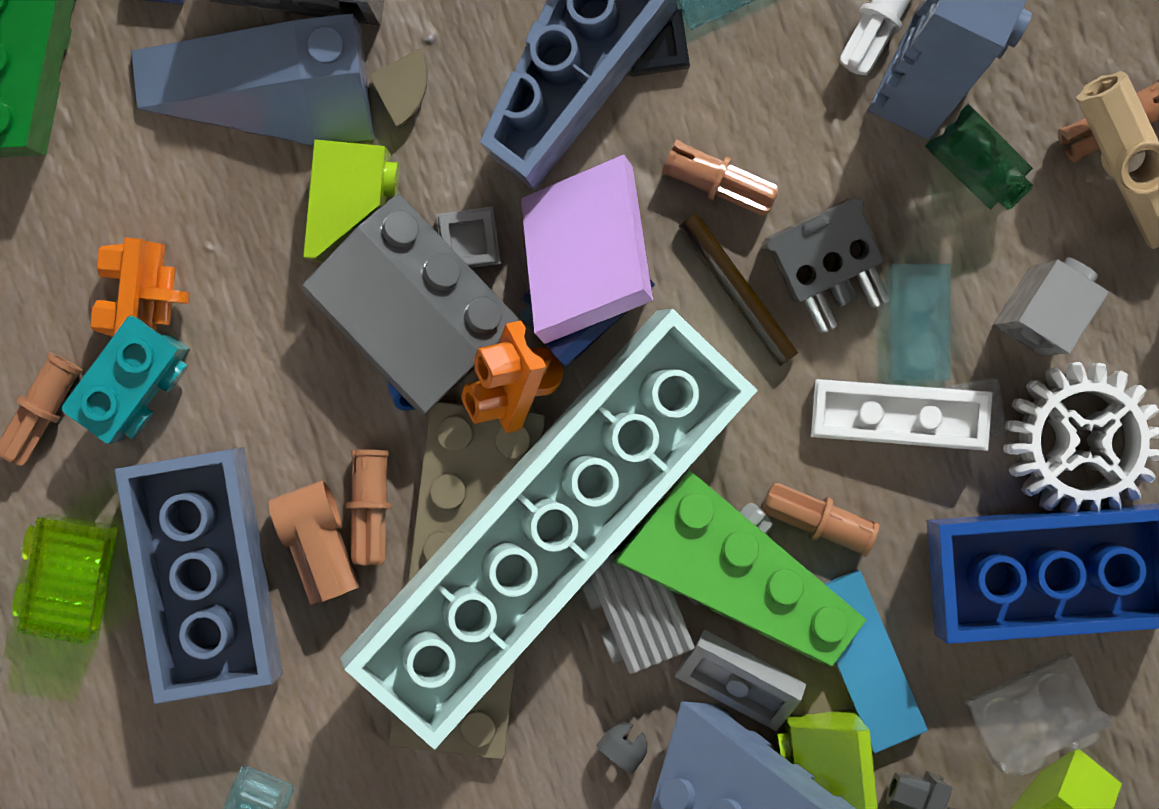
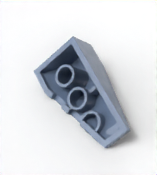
(268, 80)

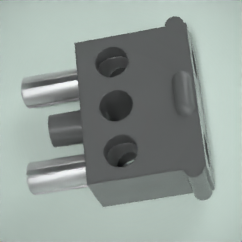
(808, 244)

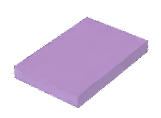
(585, 250)

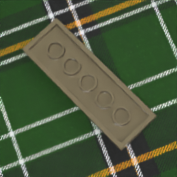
(458, 473)

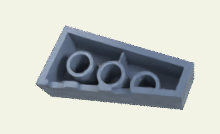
(943, 58)
(565, 76)
(725, 766)

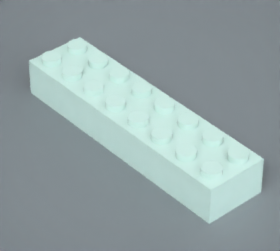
(547, 526)

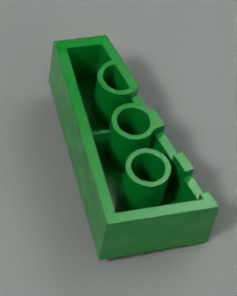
(30, 64)

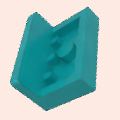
(124, 381)

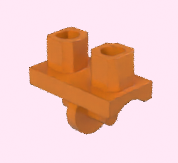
(144, 286)
(510, 379)

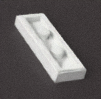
(901, 414)

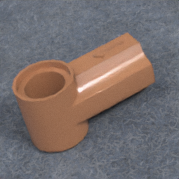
(310, 526)

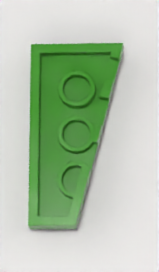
(725, 562)

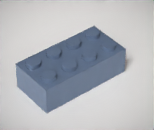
(199, 575)

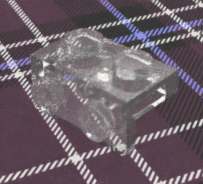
(1037, 715)

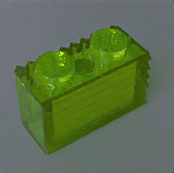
(65, 578)

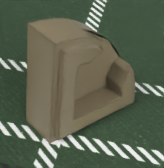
(402, 86)

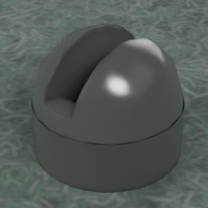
(621, 750)

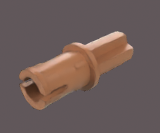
(720, 178)
(37, 409)
(368, 506)
(820, 518)

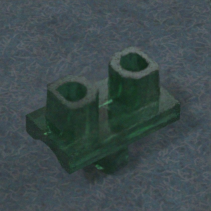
(982, 160)

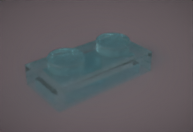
(919, 322)

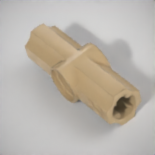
(1122, 132)

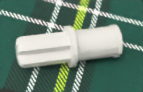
(872, 33)

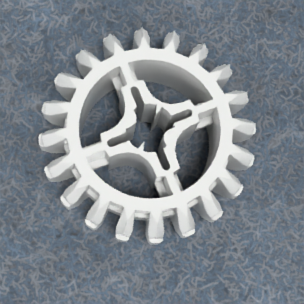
(1118, 472)

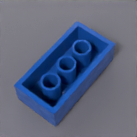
(1044, 573)

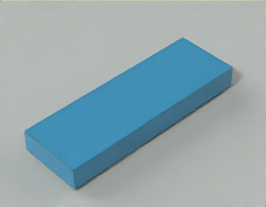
(874, 673)

